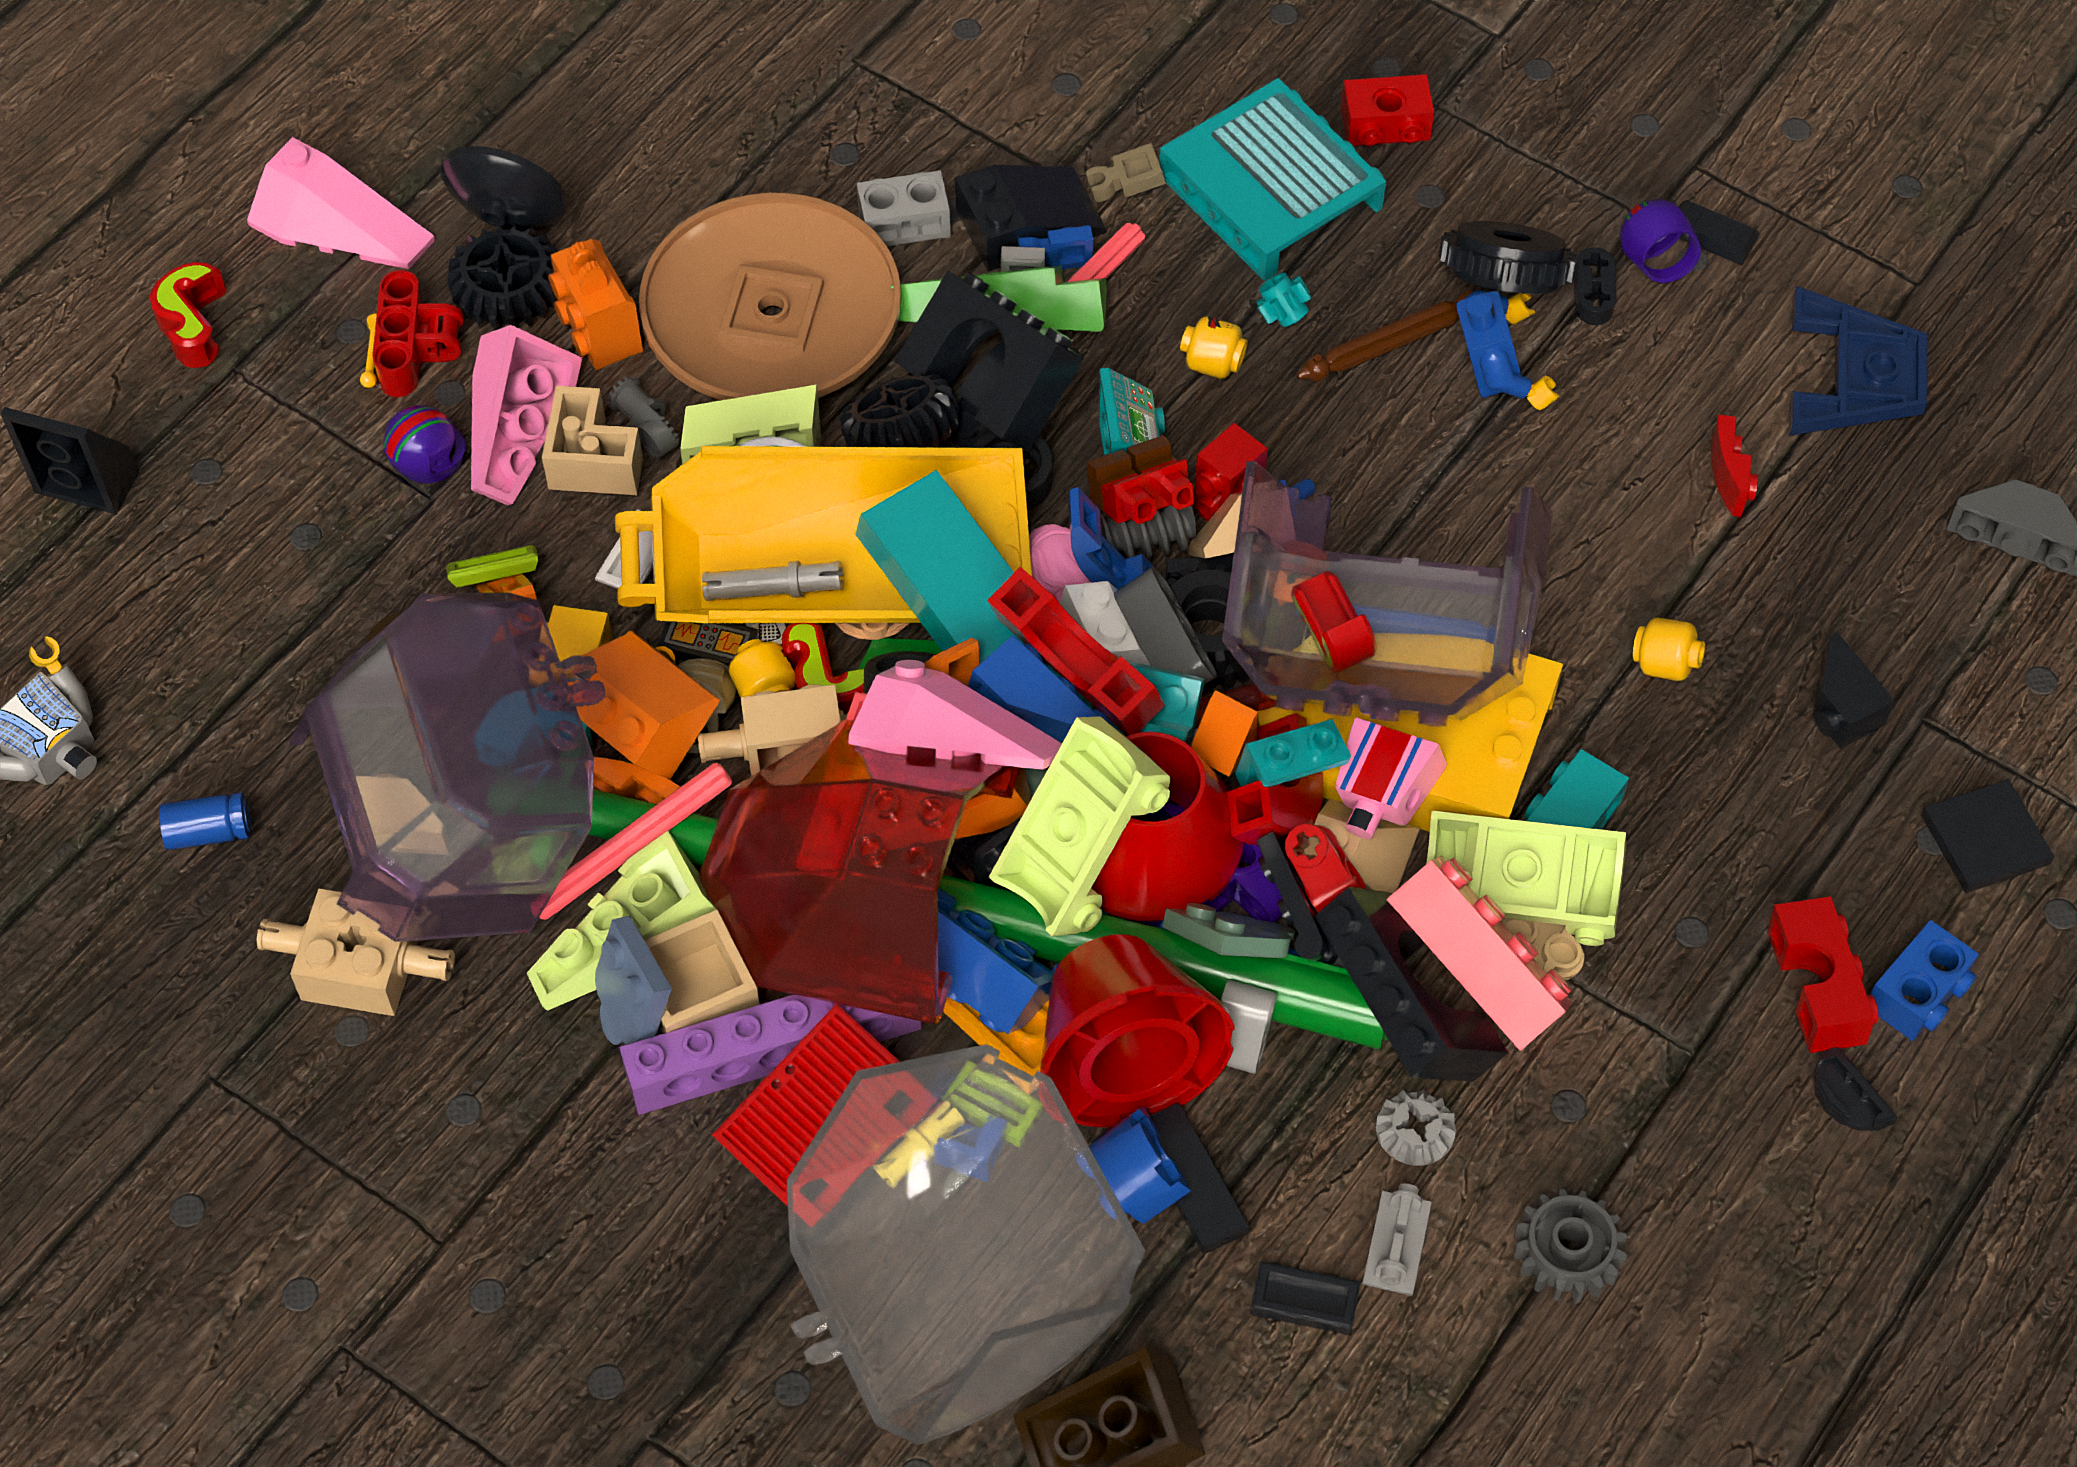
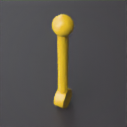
(368, 378)

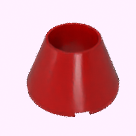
(1174, 858)
(1130, 1032)

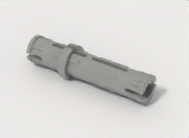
(774, 580)

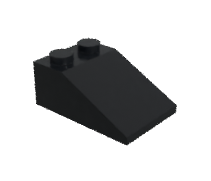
(1020, 202)
(71, 461)

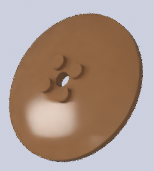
(761, 251)

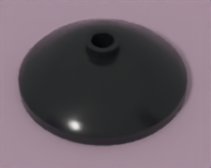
(502, 187)

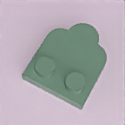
(1229, 932)

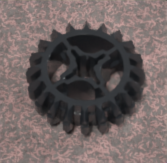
(479, 276)
(902, 413)

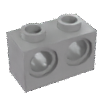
(905, 207)

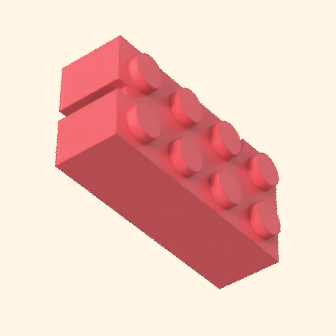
(1481, 950)

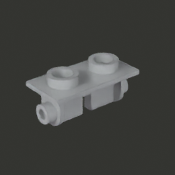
(1397, 1240)

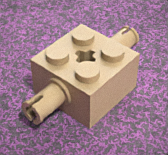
(774, 726)
(347, 960)

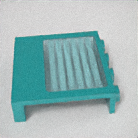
(1268, 174)

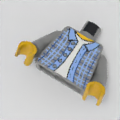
(47, 726)

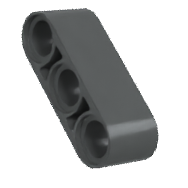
(1163, 626)

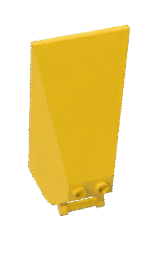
(803, 505)

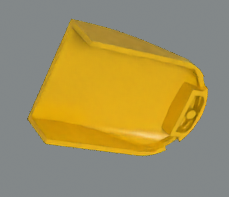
(1482, 752)

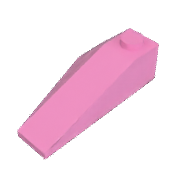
(322, 204)
(513, 406)
(938, 712)

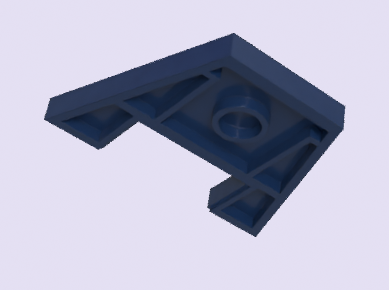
(1876, 367)

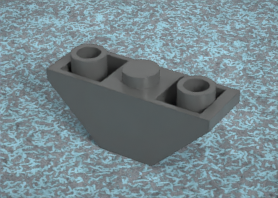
(2021, 523)

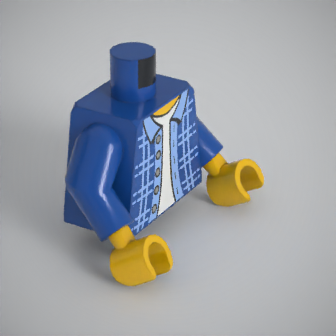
(1492, 348)

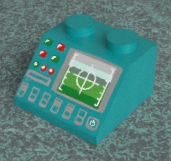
(1126, 412)

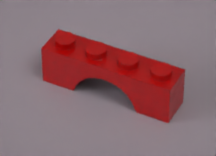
(1068, 649)

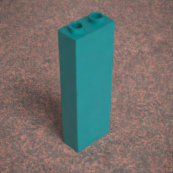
(940, 564)

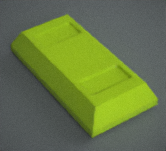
(492, 566)

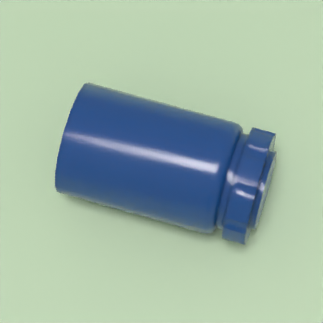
(204, 821)

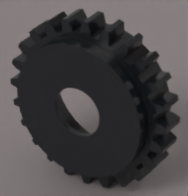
(1508, 257)

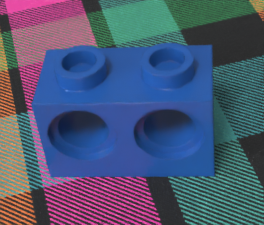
(1917, 977)

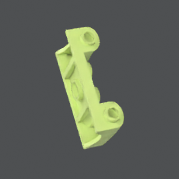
(1076, 822)
(1538, 869)

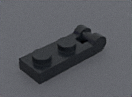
(1294, 904)

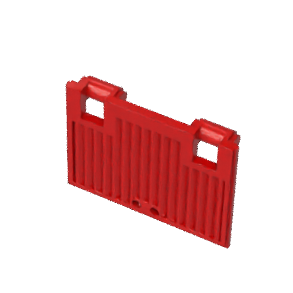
(781, 1120)

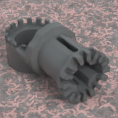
(645, 414)

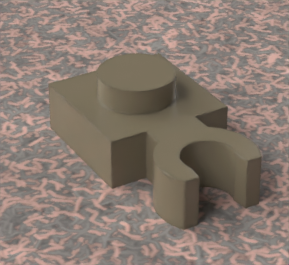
(1132, 171)

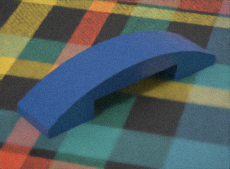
(1092, 551)

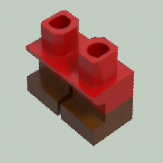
(1139, 481)

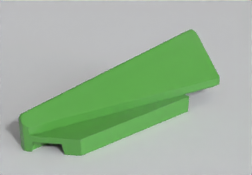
(1037, 290)

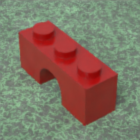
(1815, 939)

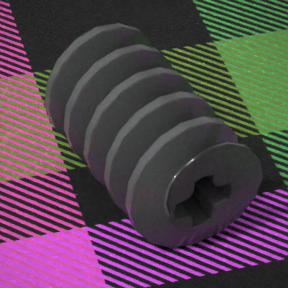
(1165, 527)

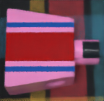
(1386, 776)

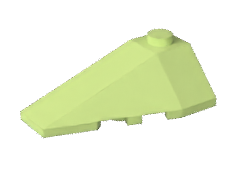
(658, 893)

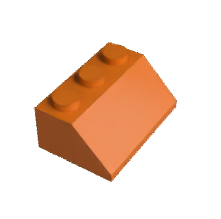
(649, 704)

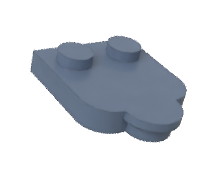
(629, 985)

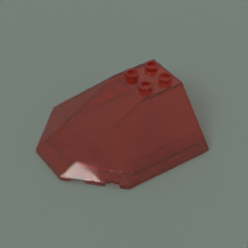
(838, 868)

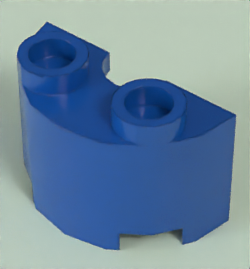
(1139, 1167)

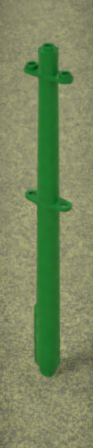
(1308, 992)

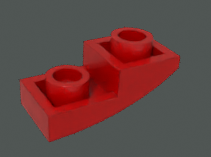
(1731, 467)

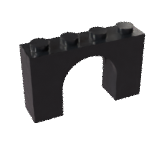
(1035, 362)
(1424, 1032)

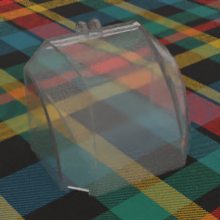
(955, 1239)

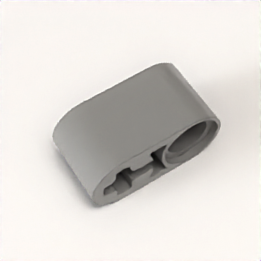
(1251, 1013)

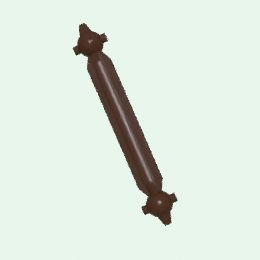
(1382, 340)

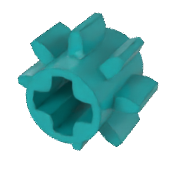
(1283, 299)

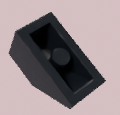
(1848, 696)

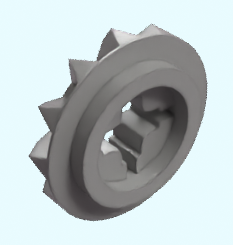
(1406, 1144)

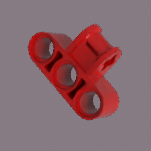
(410, 333)

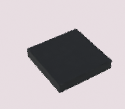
(1987, 836)

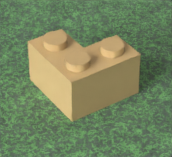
(584, 452)

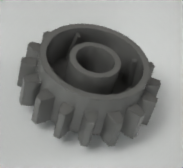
(1566, 1269)

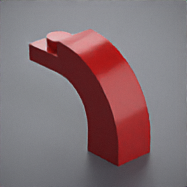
(1276, 808)

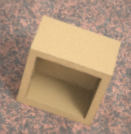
(703, 972)

